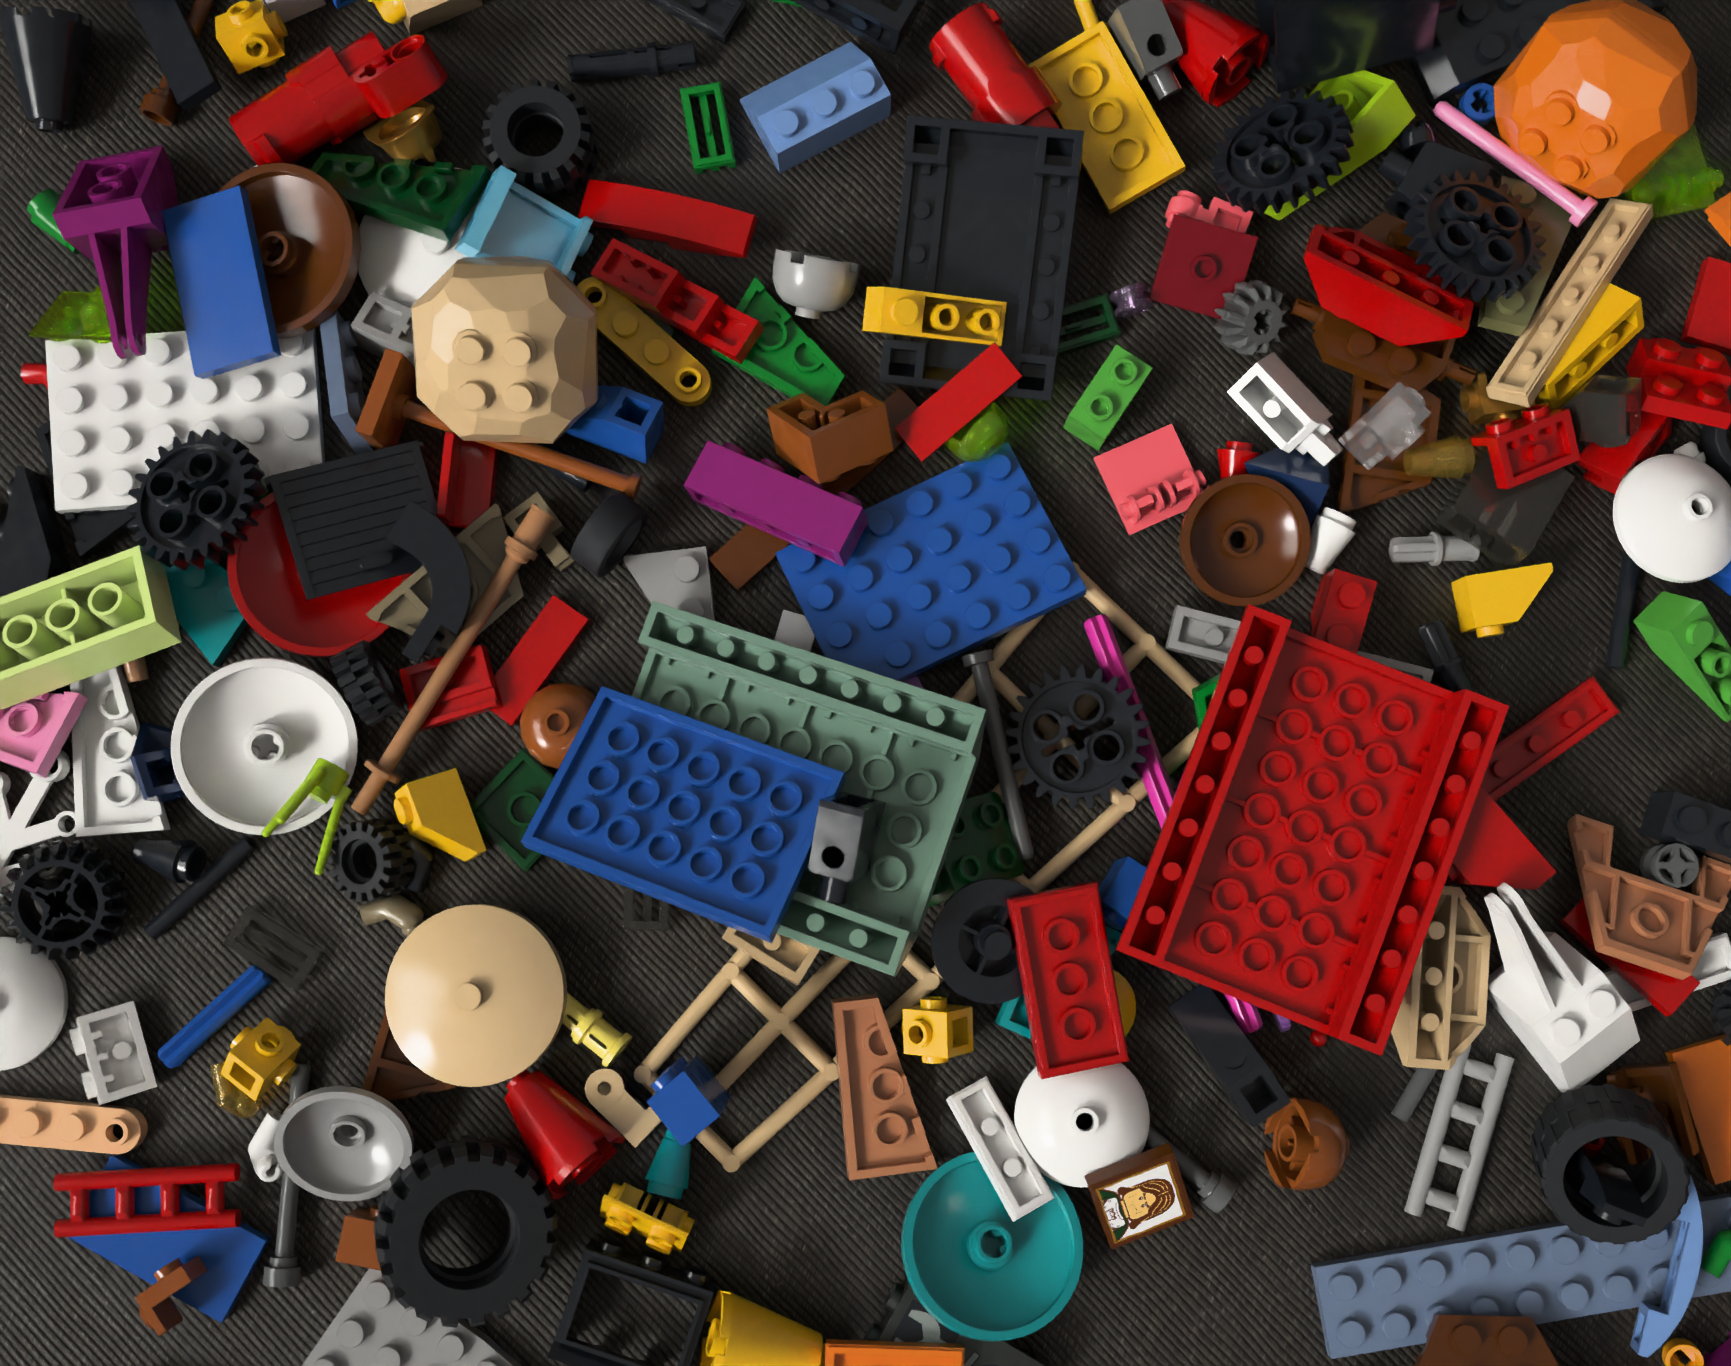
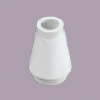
(1329, 537)

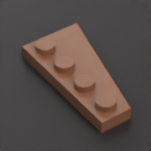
(876, 1102)

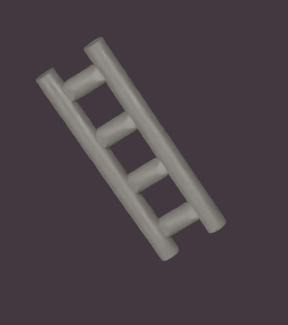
(1471, 1160)

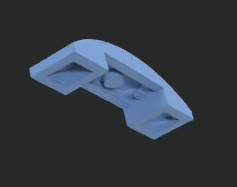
(1657, 1323)

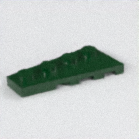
(406, 194)

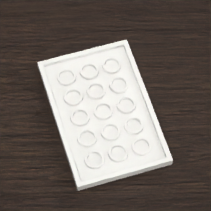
(119, 411)

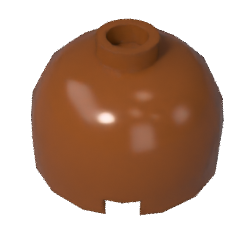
(553, 720)
(1307, 1145)

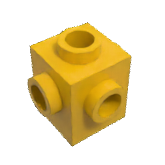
(251, 35)
(937, 1030)
(261, 1058)

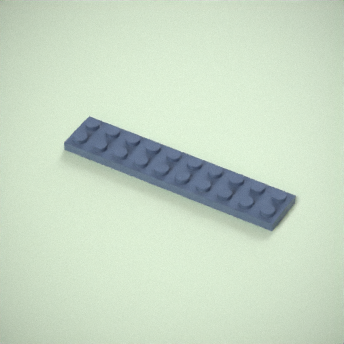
(1526, 1271)

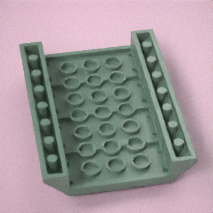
(881, 732)

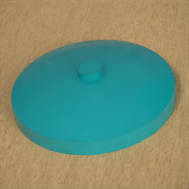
(978, 1265)

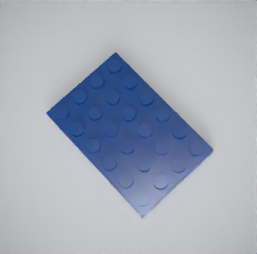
(937, 571)
(684, 812)

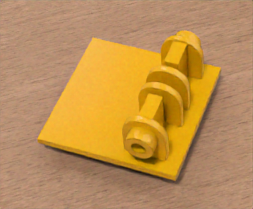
(622, 1216)

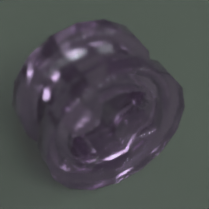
(1130, 300)

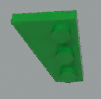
(784, 353)

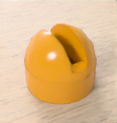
(1690, 1349)

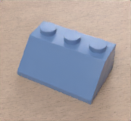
(818, 106)

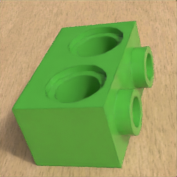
(1107, 397)

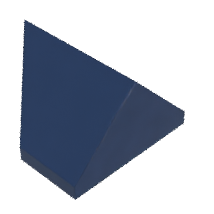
(1298, 473)
(154, 764)

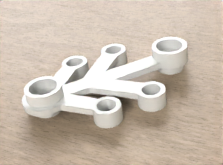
(15, 829)

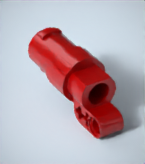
(992, 71)
(337, 97)

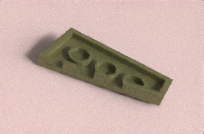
(1514, 314)

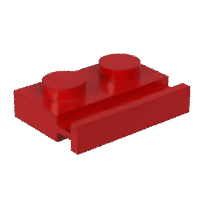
(467, 693)

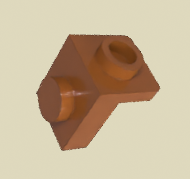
(155, 1302)

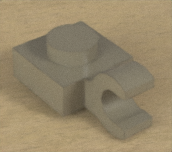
(550, 544)

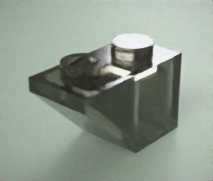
(1606, 410)

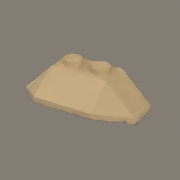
(1447, 987)

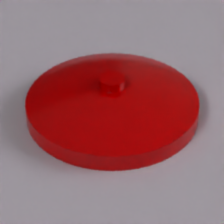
(274, 602)

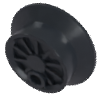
(976, 942)

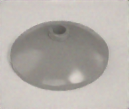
(342, 1143)

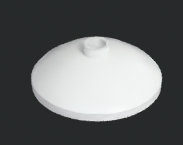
(1658, 521)
(30, 1003)
(1048, 1115)

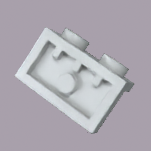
(113, 1053)

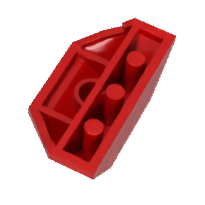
(1382, 289)

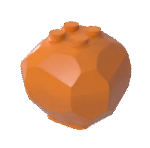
(1598, 96)

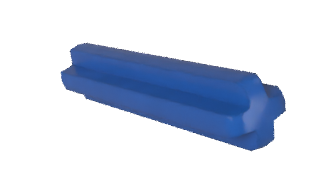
(214, 1016)

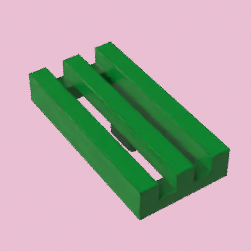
(713, 161)

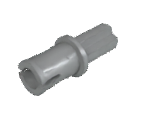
(1431, 549)

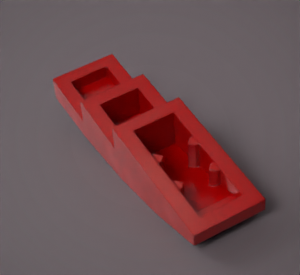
(669, 218)
(677, 300)

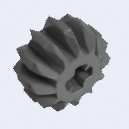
(1251, 317)

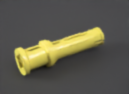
(594, 1031)

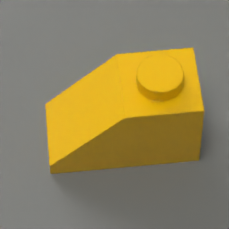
(1497, 598)
(440, 814)

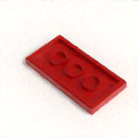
(1067, 979)

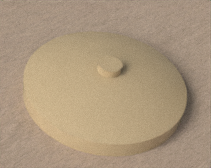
(475, 995)

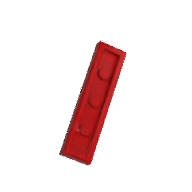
(1547, 736)

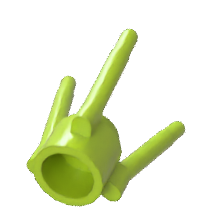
(321, 784)

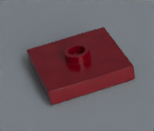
(1200, 265)

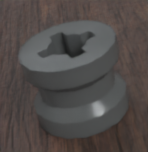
(1681, 864)

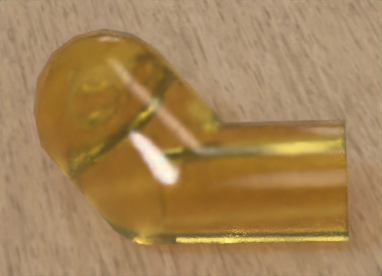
(231, 1097)

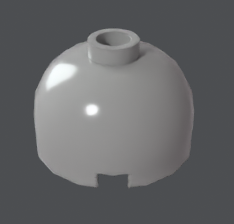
(813, 282)

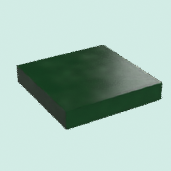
(510, 803)

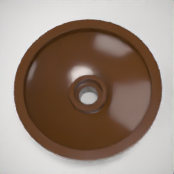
(1272, 545)

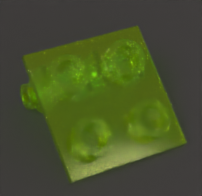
(1678, 180)
(75, 317)

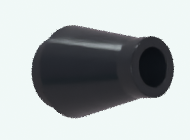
(172, 858)

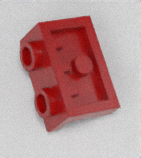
(1529, 444)

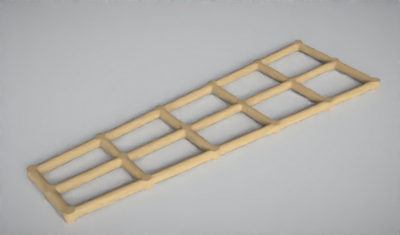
(782, 1019)

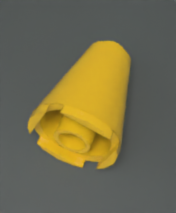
(756, 1336)

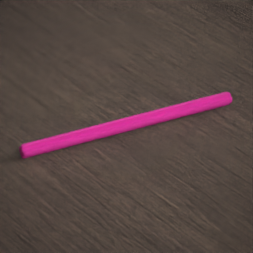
(1153, 771)

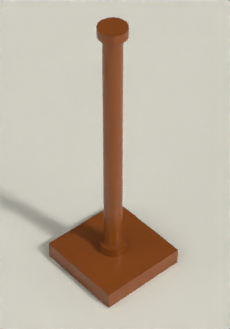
(392, 403)

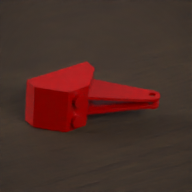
(1496, 851)

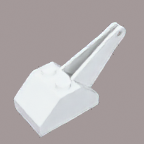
(1555, 997)

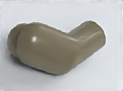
(395, 909)

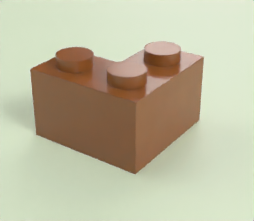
(830, 437)

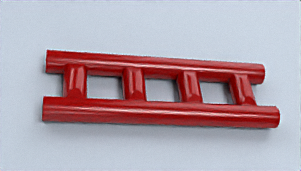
(125, 1182)

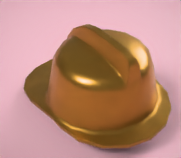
(408, 134)

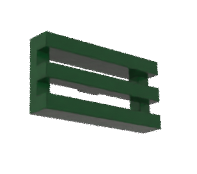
(1093, 338)

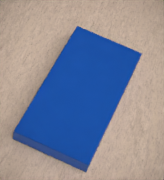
(221, 282)
(226, 1252)

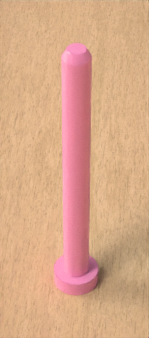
(1577, 207)

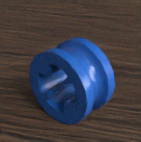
(1479, 91)

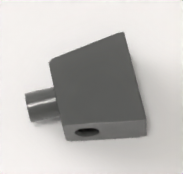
(1148, 44)

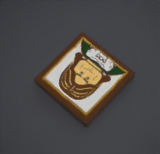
(1139, 1196)

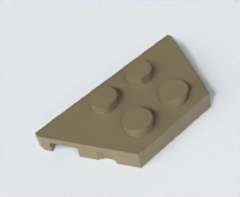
(484, 551)

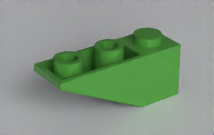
(1691, 646)

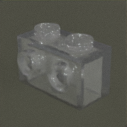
(1387, 426)

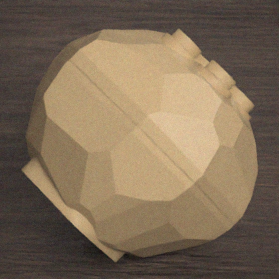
(506, 350)

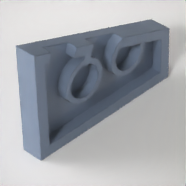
(343, 379)

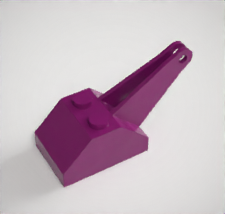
(113, 215)

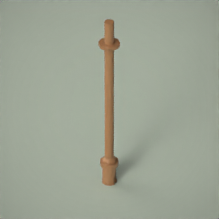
(518, 551)

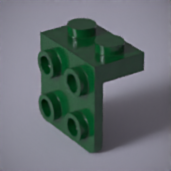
(979, 848)

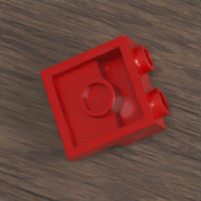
(1682, 381)

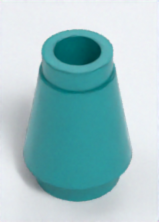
(669, 1168)

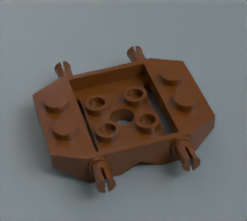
(1375, 358)

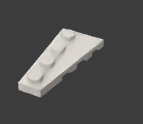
(104, 778)

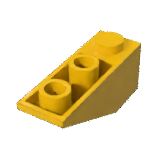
(933, 316)

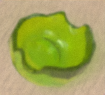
(981, 436)

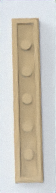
(1569, 302)

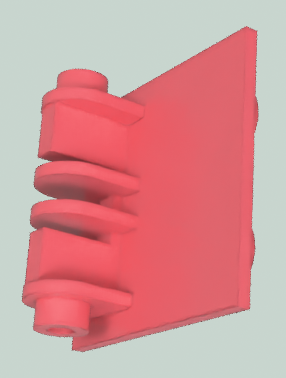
(1150, 479)

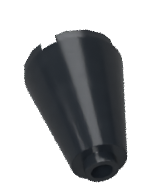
(48, 62)

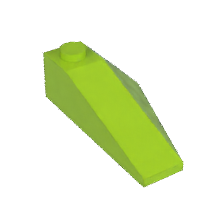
(1375, 113)

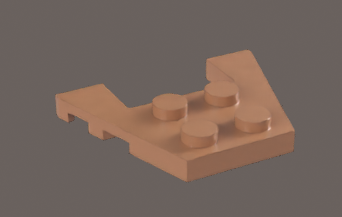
(1641, 917)

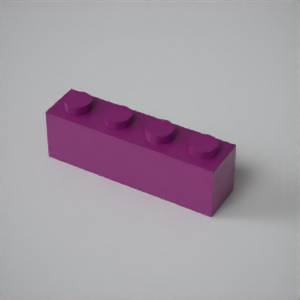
(777, 502)

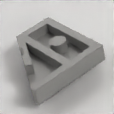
(676, 579)

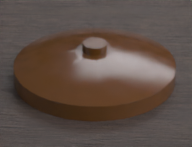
(304, 242)

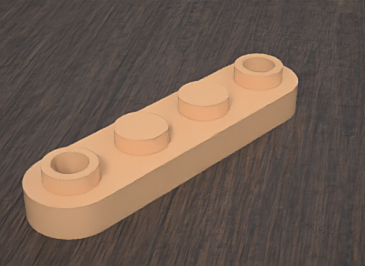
(70, 1125)

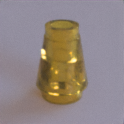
(1442, 458)

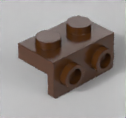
(1664, 1088)

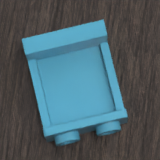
(521, 223)

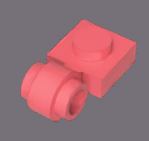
(1218, 212)

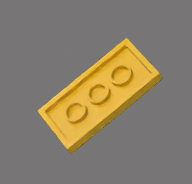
(1123, 137)

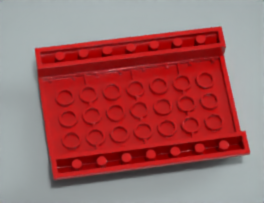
(1312, 831)

